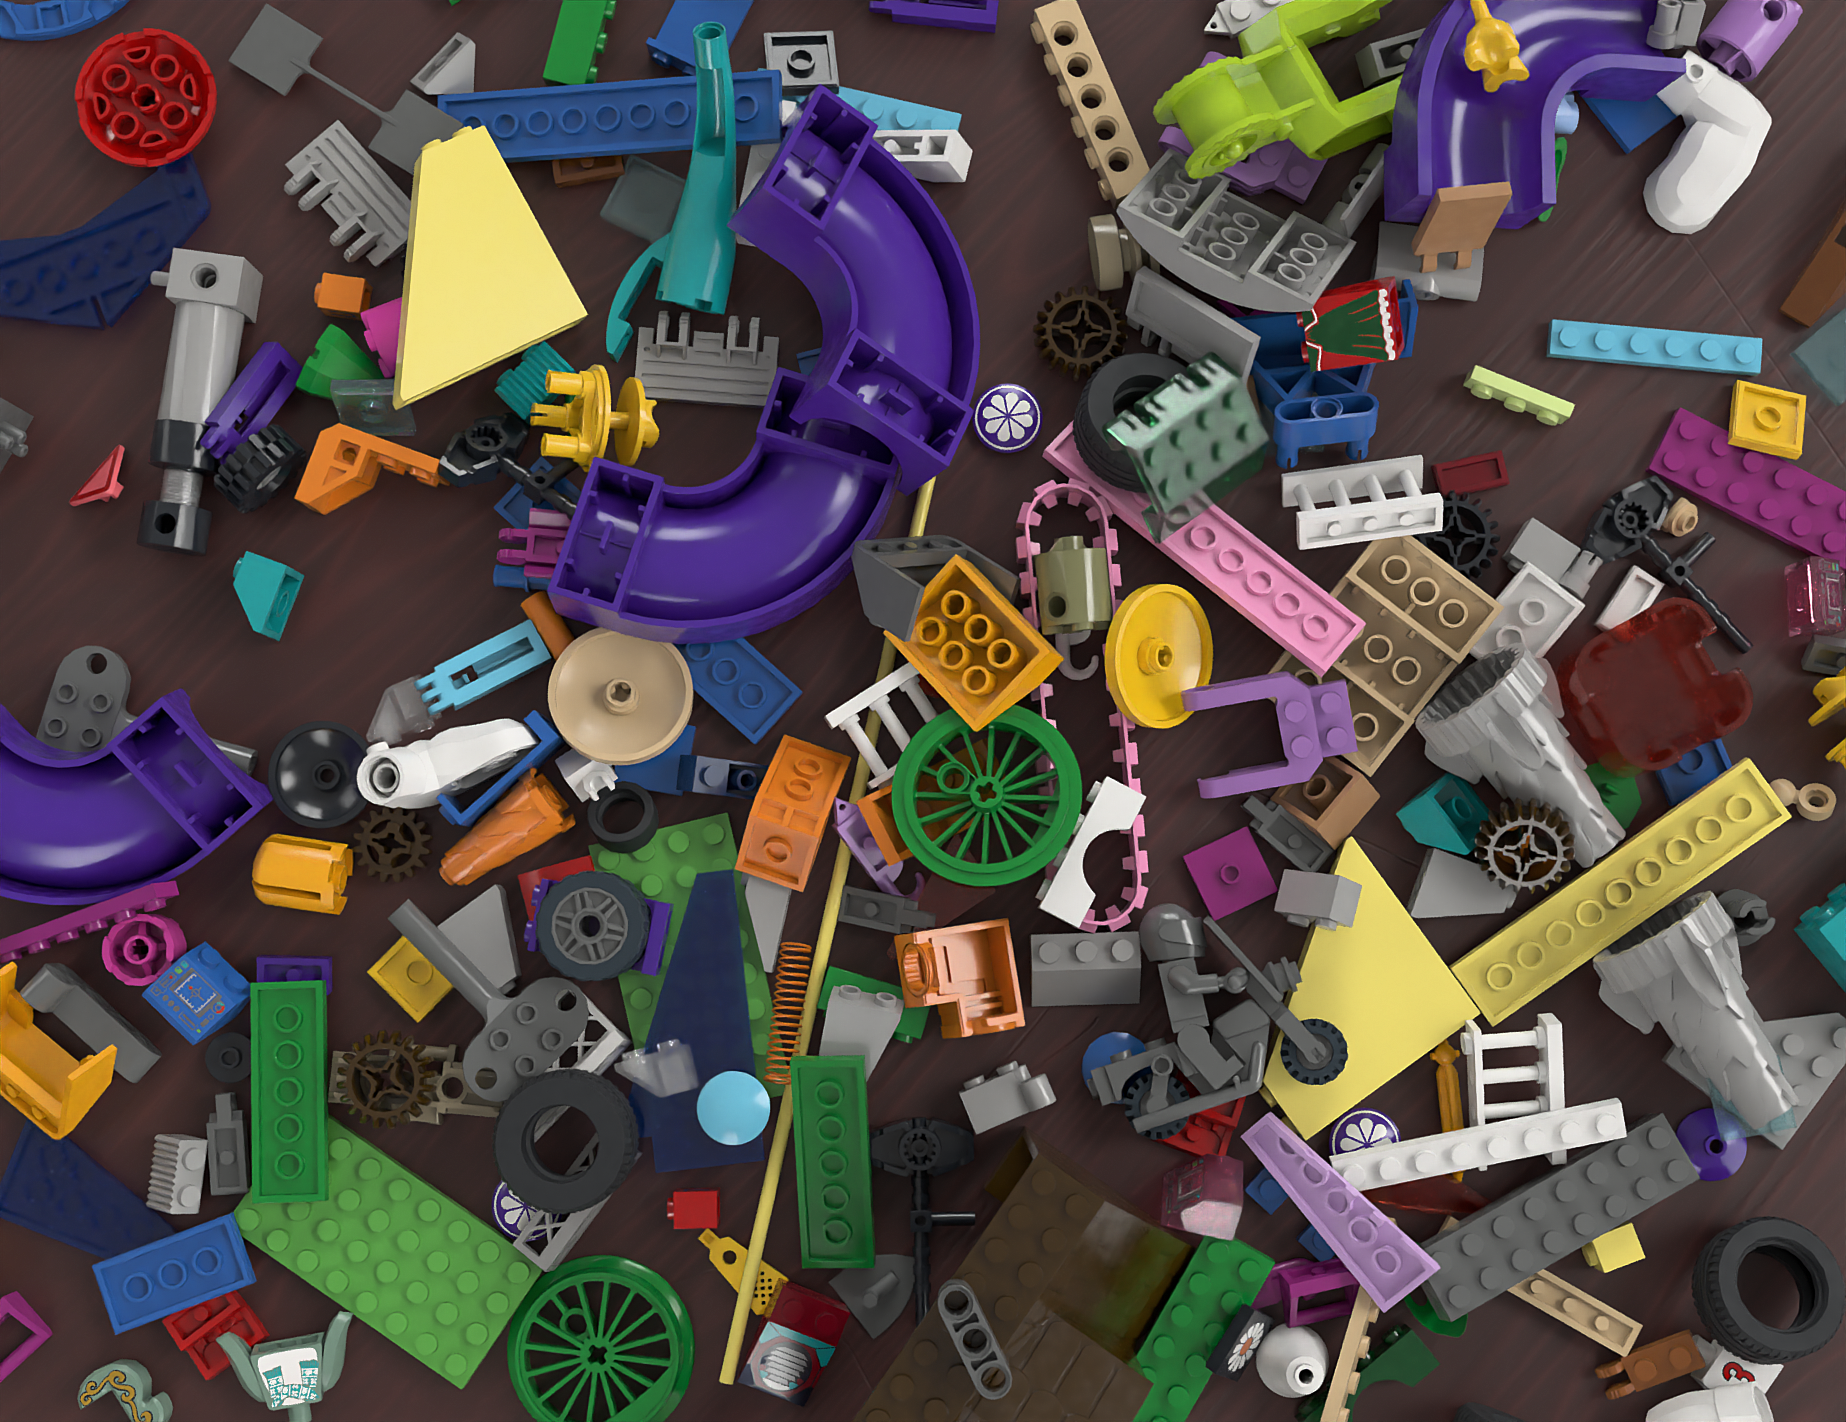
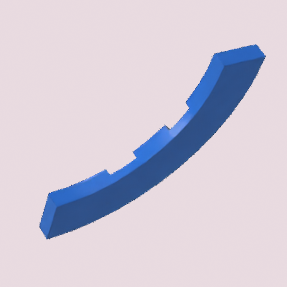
(53, 18)

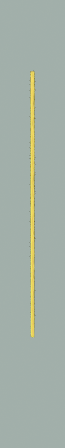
(812, 998)

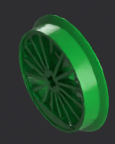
(1054, 827)
(659, 1398)

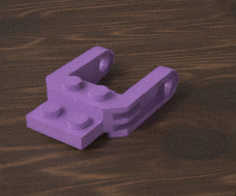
(1273, 166)
(1312, 724)

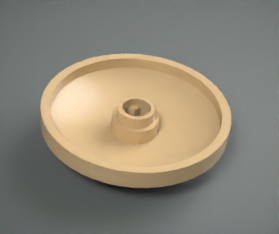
(620, 696)

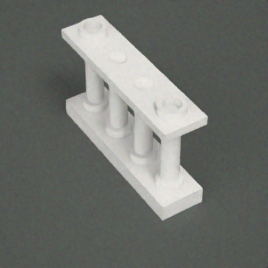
(1364, 520)
(877, 699)
(1546, 1071)

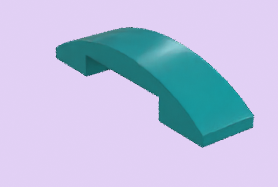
(618, 330)

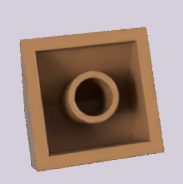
(1329, 801)

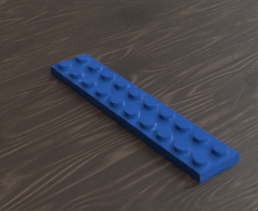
(613, 116)
(724, 673)

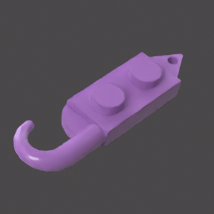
(858, 838)

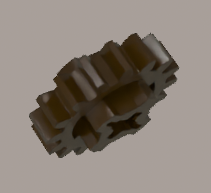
(390, 857)

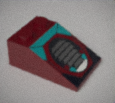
(793, 1342)

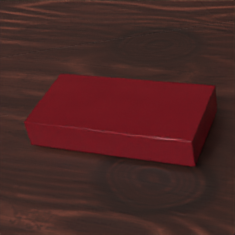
(1471, 474)

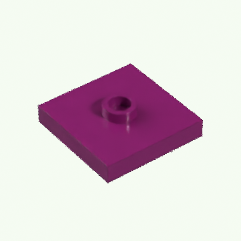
(1229, 873)

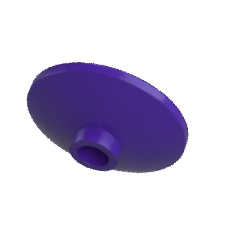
(1695, 1135)

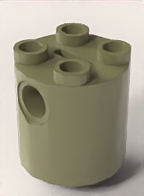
(1073, 588)

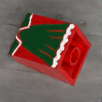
(1353, 326)

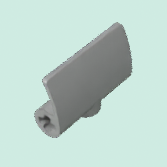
(1358, 195)
(1397, 259)

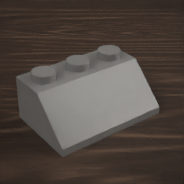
(1085, 968)

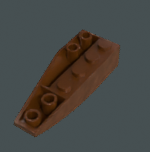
(1822, 277)

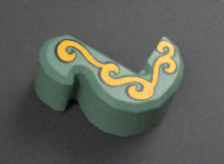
(131, 1387)

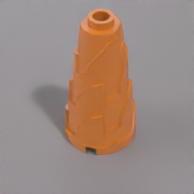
(516, 824)

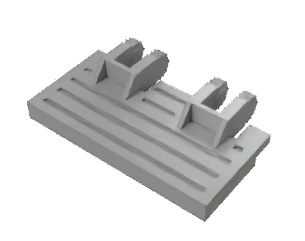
(360, 194)
(1187, 324)
(706, 370)

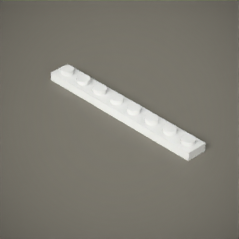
(1482, 1145)

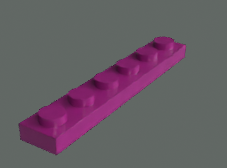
(91, 919)

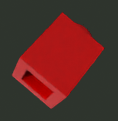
(694, 1208)

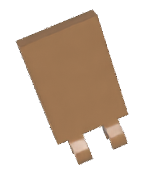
(1459, 222)

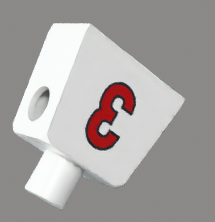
(1726, 1369)

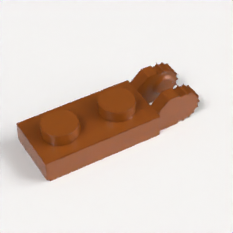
(1653, 1364)

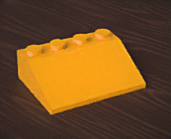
(975, 645)

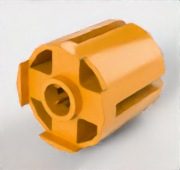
(302, 873)

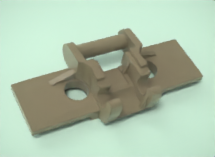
(467, 1103)

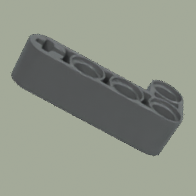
(91, 1018)

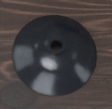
(299, 768)

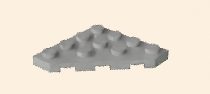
(1810, 1055)

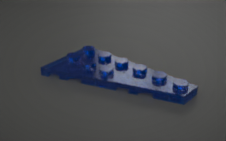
(74, 1199)

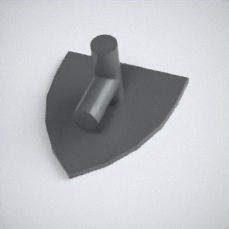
(877, 1293)

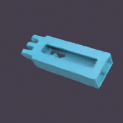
(495, 664)

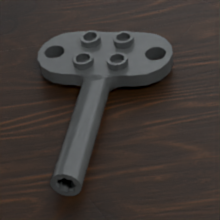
(91, 710)
(520, 1032)

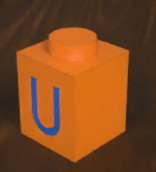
(343, 296)

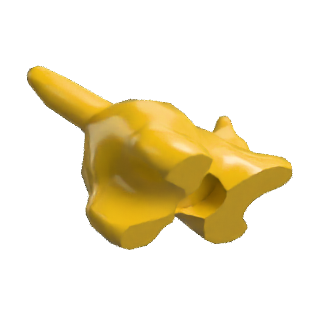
(1493, 49)

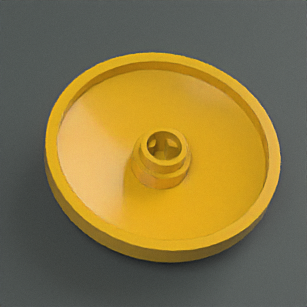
(1155, 652)

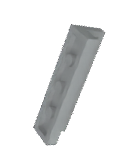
(570, 1230)

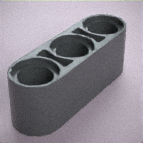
(979, 1358)

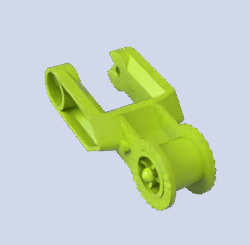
(1278, 91)

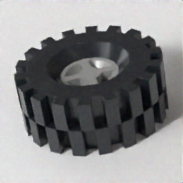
(259, 468)

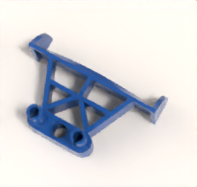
(1286, 385)

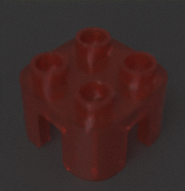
(1652, 689)

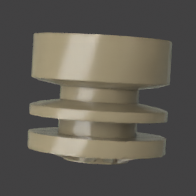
(1114, 253)

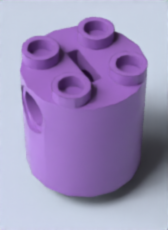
(1747, 35)

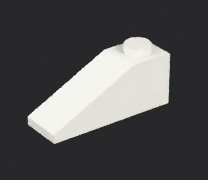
(928, 153)

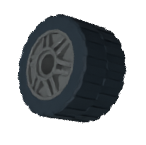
(565, 925)

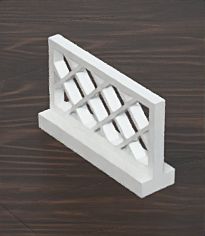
(595, 1060)

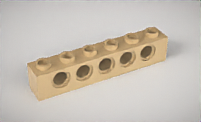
(1066, 19)

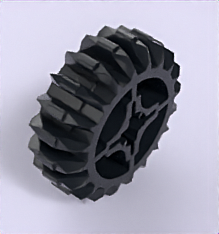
(1479, 536)

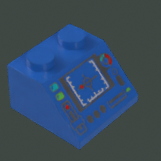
(199, 993)

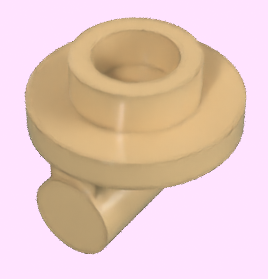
(1680, 518)

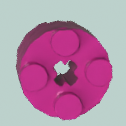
(383, 333)
(123, 948)

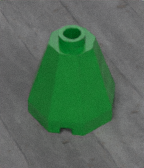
(335, 359)

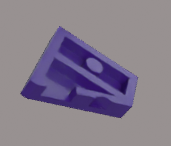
(294, 968)

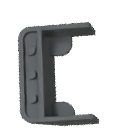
(897, 570)

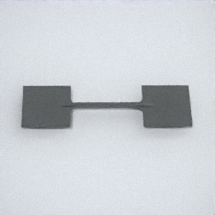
(280, 51)

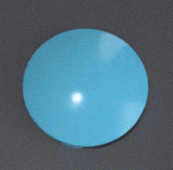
(733, 1108)

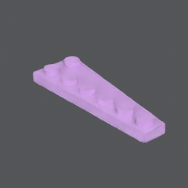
(1360, 1234)

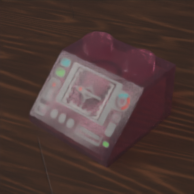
(1815, 597)
(1204, 1196)

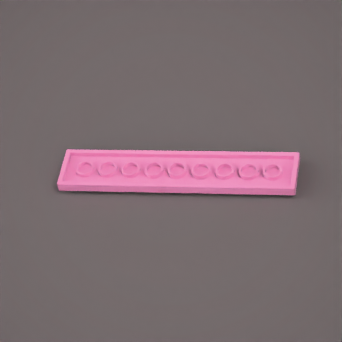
(1234, 568)

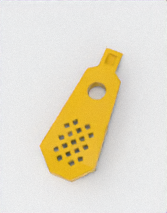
(734, 1271)

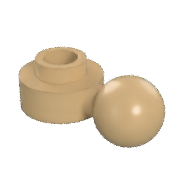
(1809, 794)

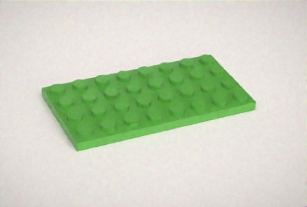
(667, 873)
(398, 1256)

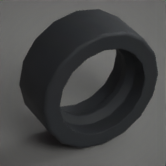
(633, 839)

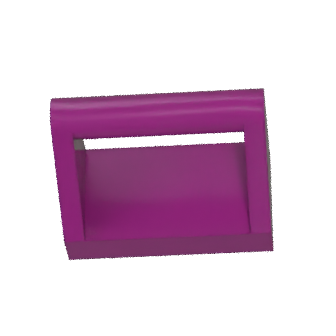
(1314, 1279)
(15, 1305)

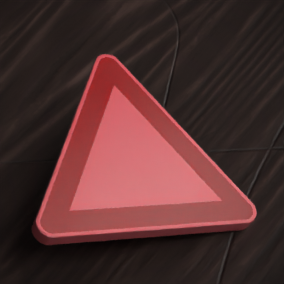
(103, 481)

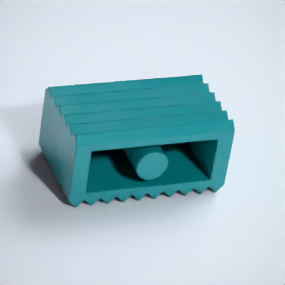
(527, 382)

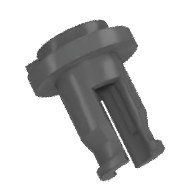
(1753, 909)

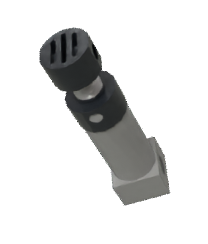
(212, 303)

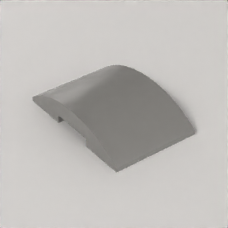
(1230, 243)

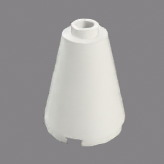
(1292, 1361)

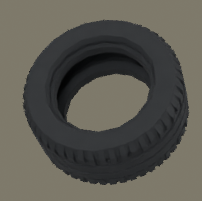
(1810, 1265)

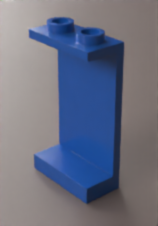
(675, 40)
(550, 745)

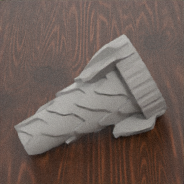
(1504, 725)
(1688, 977)

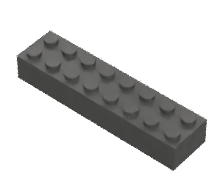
(1554, 1215)

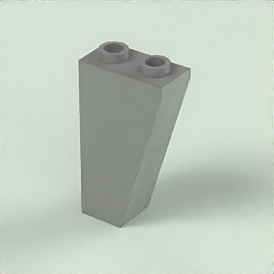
(859, 1024)

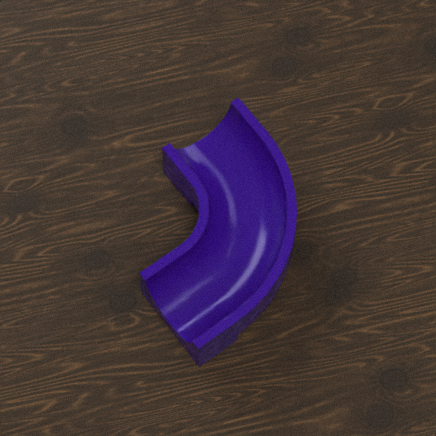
(1461, 135)
(885, 282)
(731, 551)
(116, 815)

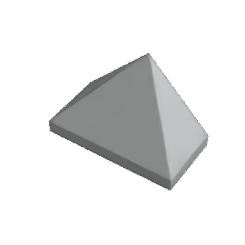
(450, 69)

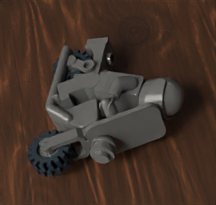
(1236, 1056)

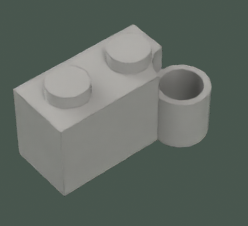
(1005, 1096)

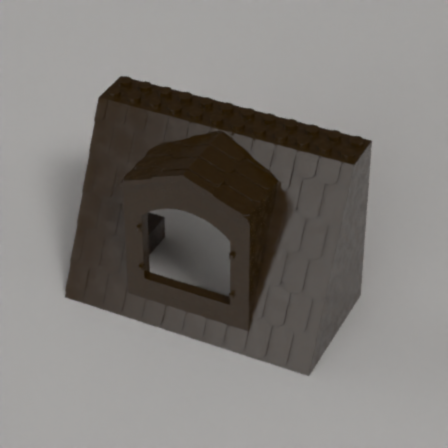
(1068, 1291)

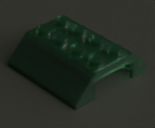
(1194, 442)

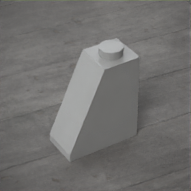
(1455, 888)
(487, 937)

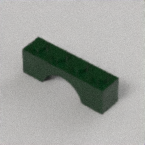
(1397, 1358)

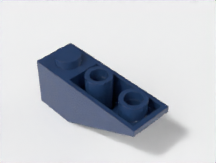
(720, 776)

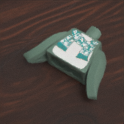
(290, 1370)

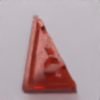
(947, 897)
(1431, 1195)

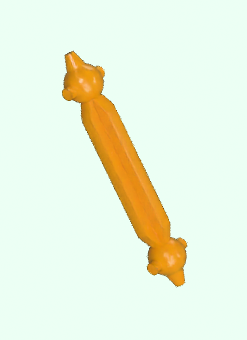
(1448, 1091)

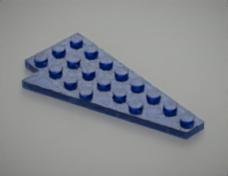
(708, 1008)

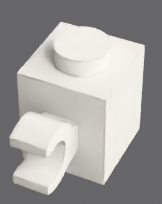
(585, 775)

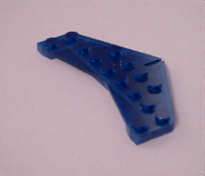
(108, 256)

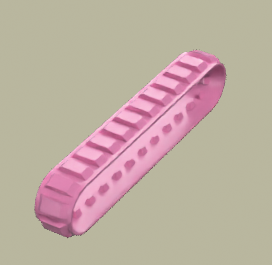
(1127, 754)

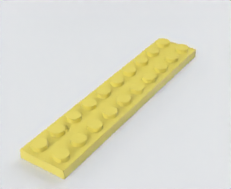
(1620, 891)

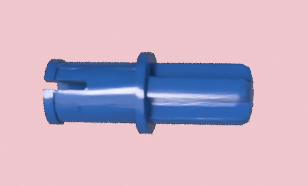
(514, 577)

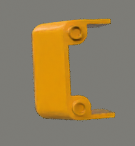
(39, 1073)

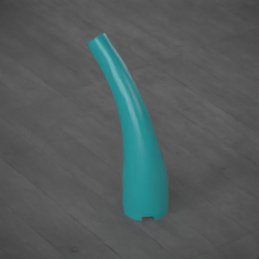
(700, 245)

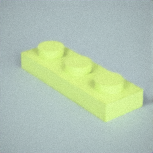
(1518, 396)

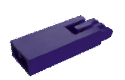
(957, 14)
(255, 393)

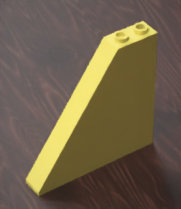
(474, 270)
(1376, 987)

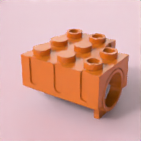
(964, 972)

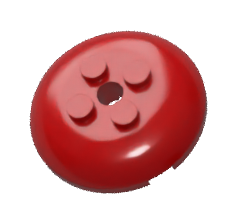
(124, 75)

